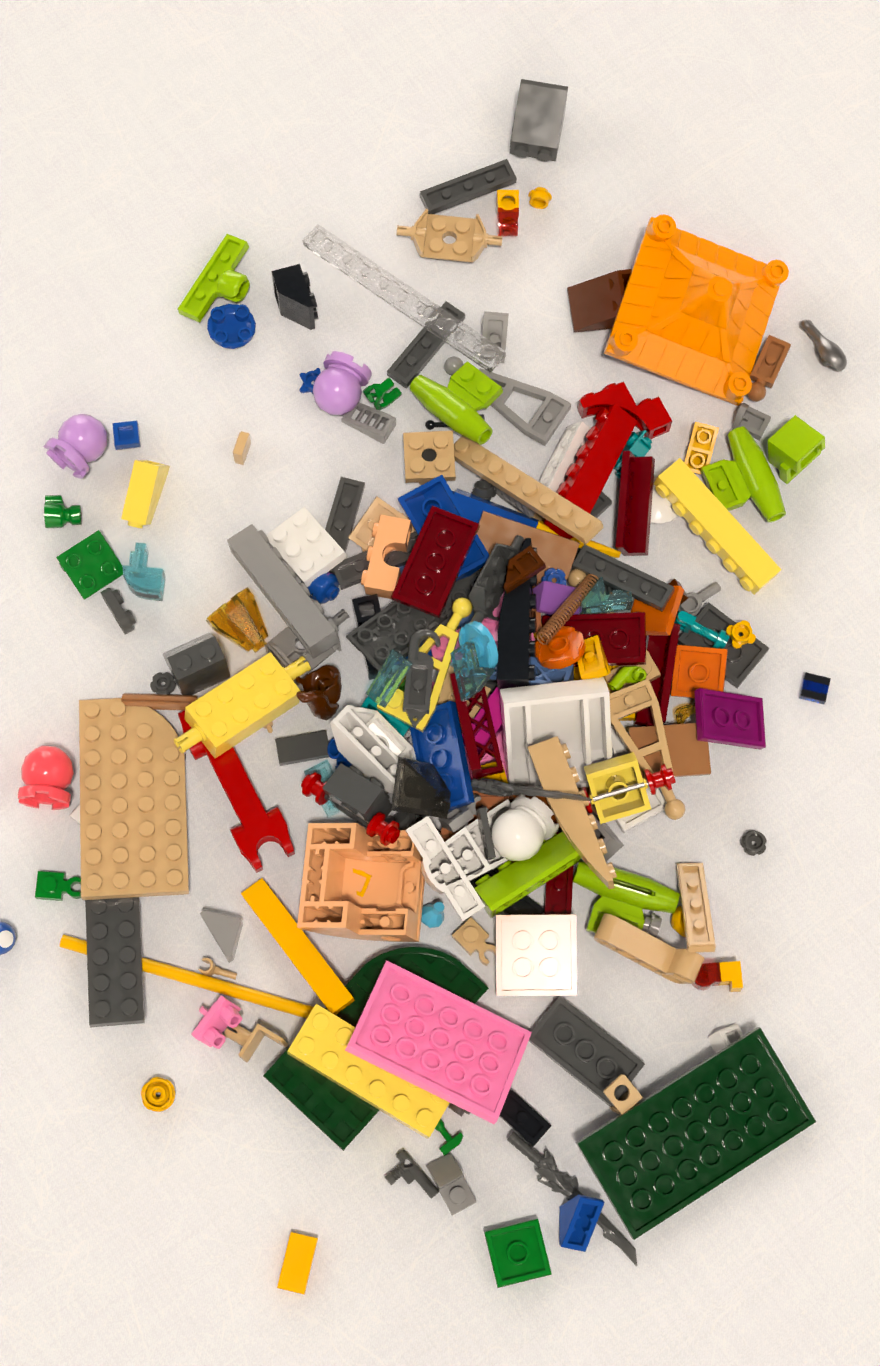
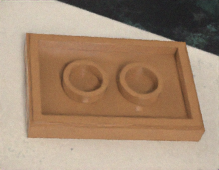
(686, 753)

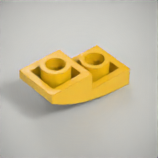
(701, 446)

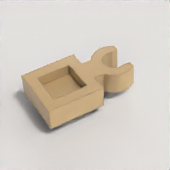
(472, 938)

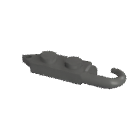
(419, 678)

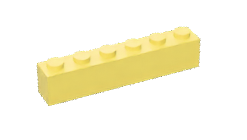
(716, 526)

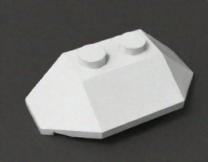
(370, 744)

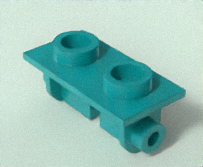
(637, 445)

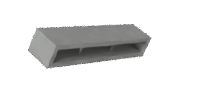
(283, 591)

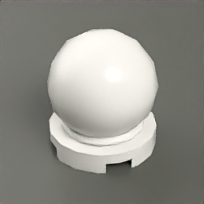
(523, 828)

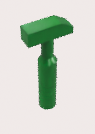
(451, 1143)

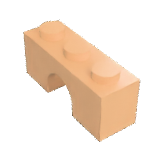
(389, 535)

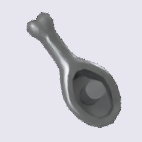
(830, 352)

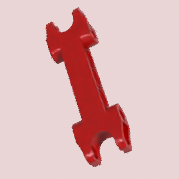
(256, 824)

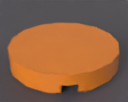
(562, 650)

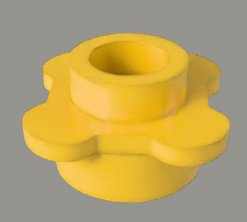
(740, 627)

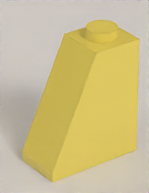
(144, 492)

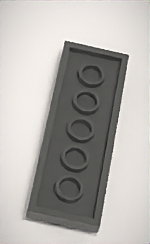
(114, 962)

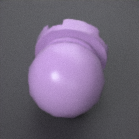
(339, 385)
(78, 442)

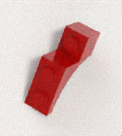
(649, 413)

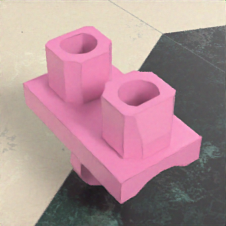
(215, 1021)

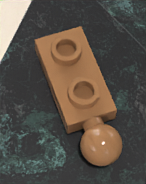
(767, 367)

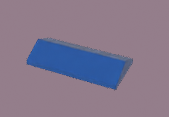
(438, 494)

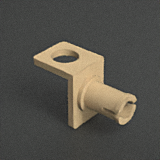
(251, 1040)
(627, 1100)

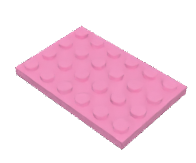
(439, 1042)

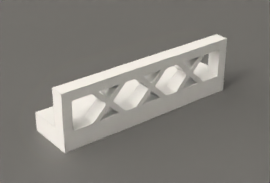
(563, 455)

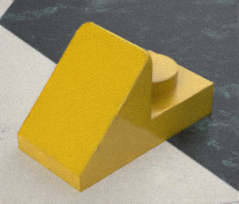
(594, 661)

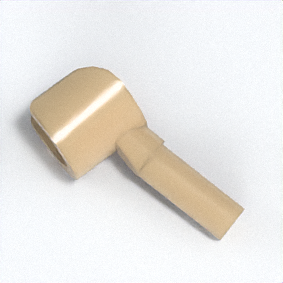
(216, 970)

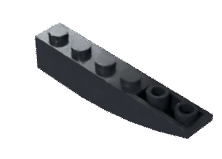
(515, 634)

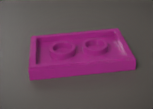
(730, 719)

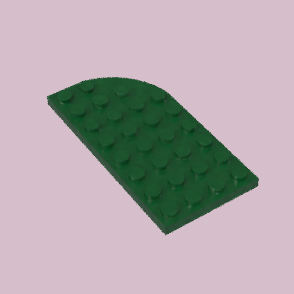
(325, 1103)

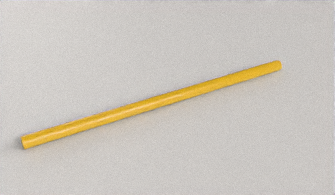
(206, 982)

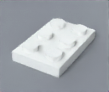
(306, 546)

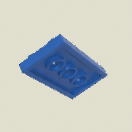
(444, 748)

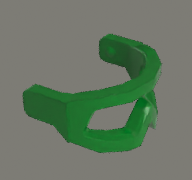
(381, 390)

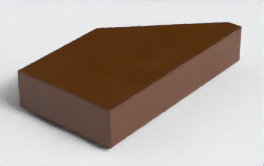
(522, 568)

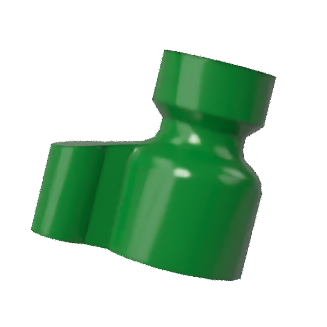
(57, 515)

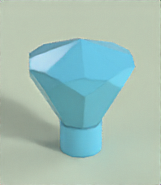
(433, 914)

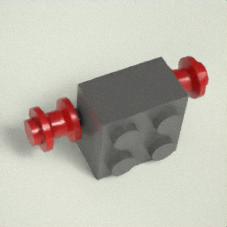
(356, 798)

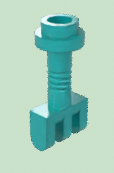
(687, 622)

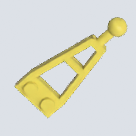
(461, 609)

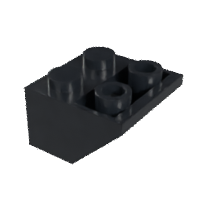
(294, 295)

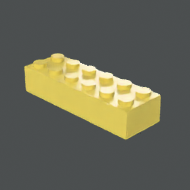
(322, 1048)

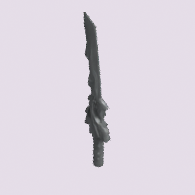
(502, 789)
(569, 1187)

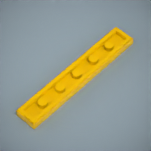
(297, 947)

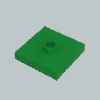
(517, 1253)

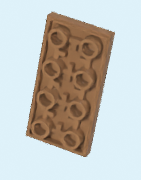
(553, 549)

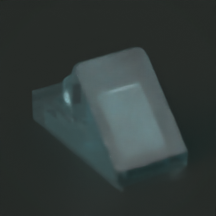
(598, 602)
(468, 673)

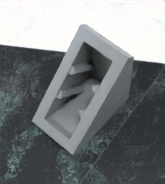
(225, 931)

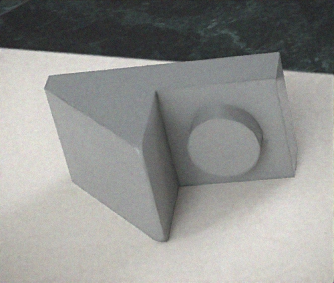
(495, 328)
(451, 1184)

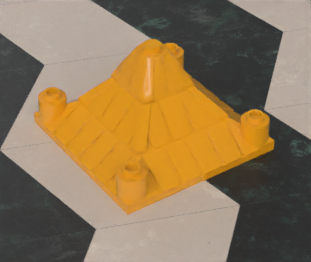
(695, 311)

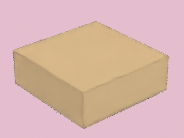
(241, 447)

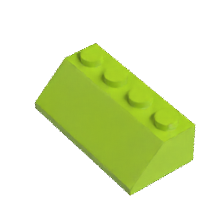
(523, 877)

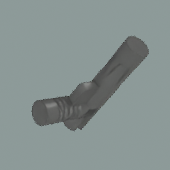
(410, 1174)

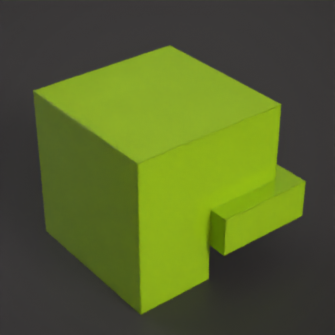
(794, 448)

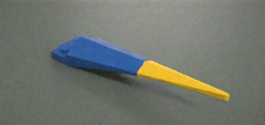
(474, 506)

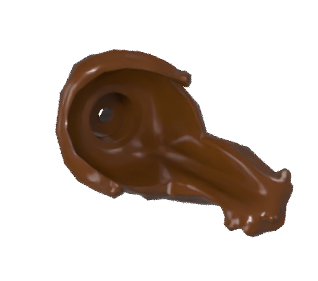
(321, 691)

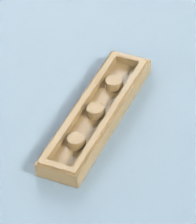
(695, 907)

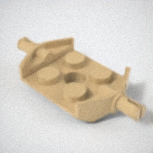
(432, 229)

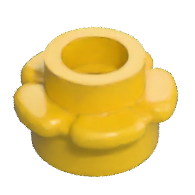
(539, 198)

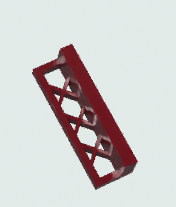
(635, 504)
(663, 653)
(469, 734)

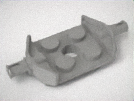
(285, 652)

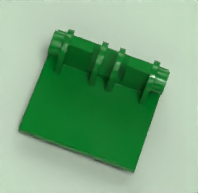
(90, 564)

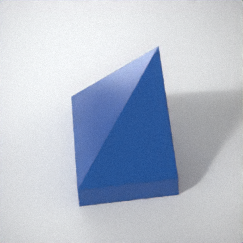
(578, 1221)

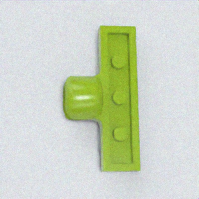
(217, 280)

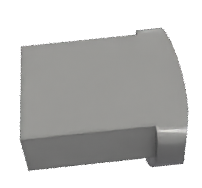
(752, 419)

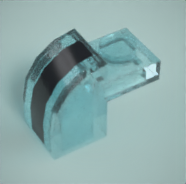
(142, 580)

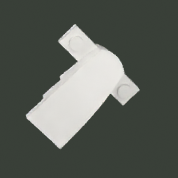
(456, 862)

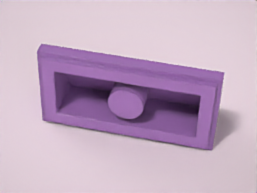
(551, 597)

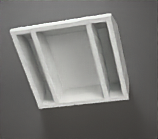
(569, 709)

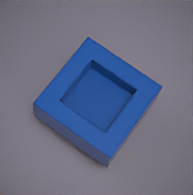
(126, 435)

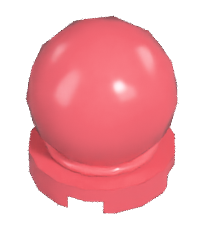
(46, 776)

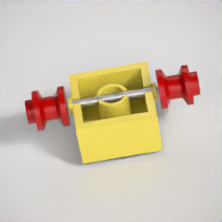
(619, 786)

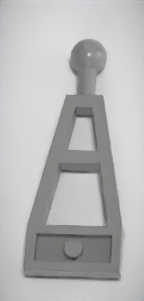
(546, 418)

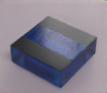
(814, 688)

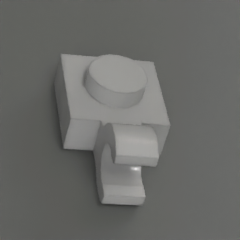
(459, 817)

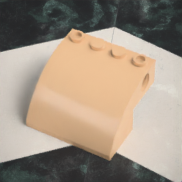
(328, 891)

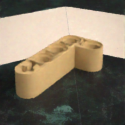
(648, 951)

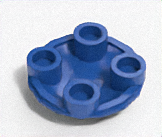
(231, 325)

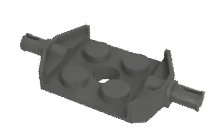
(490, 583)

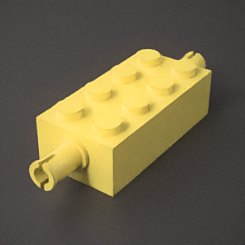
(242, 705)

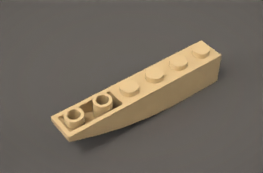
(555, 775)

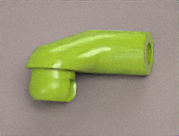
(627, 674)

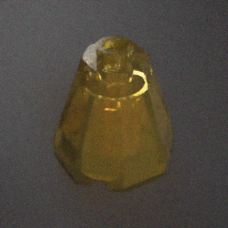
(240, 622)

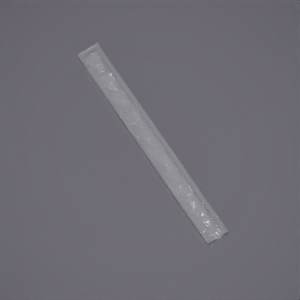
(404, 298)

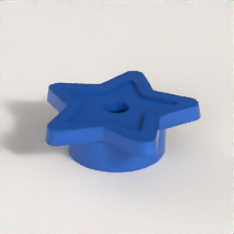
(307, 378)

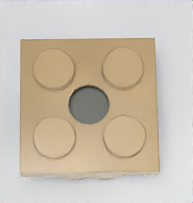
(429, 456)

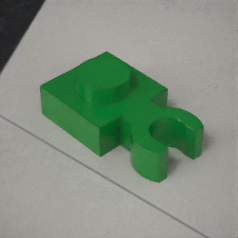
(53, 886)

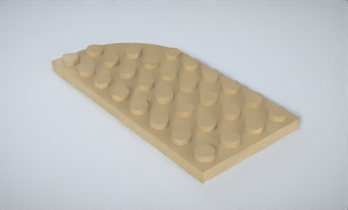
(131, 803)

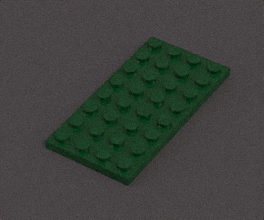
(695, 1133)

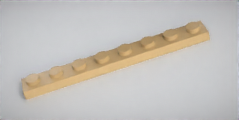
(527, 490)

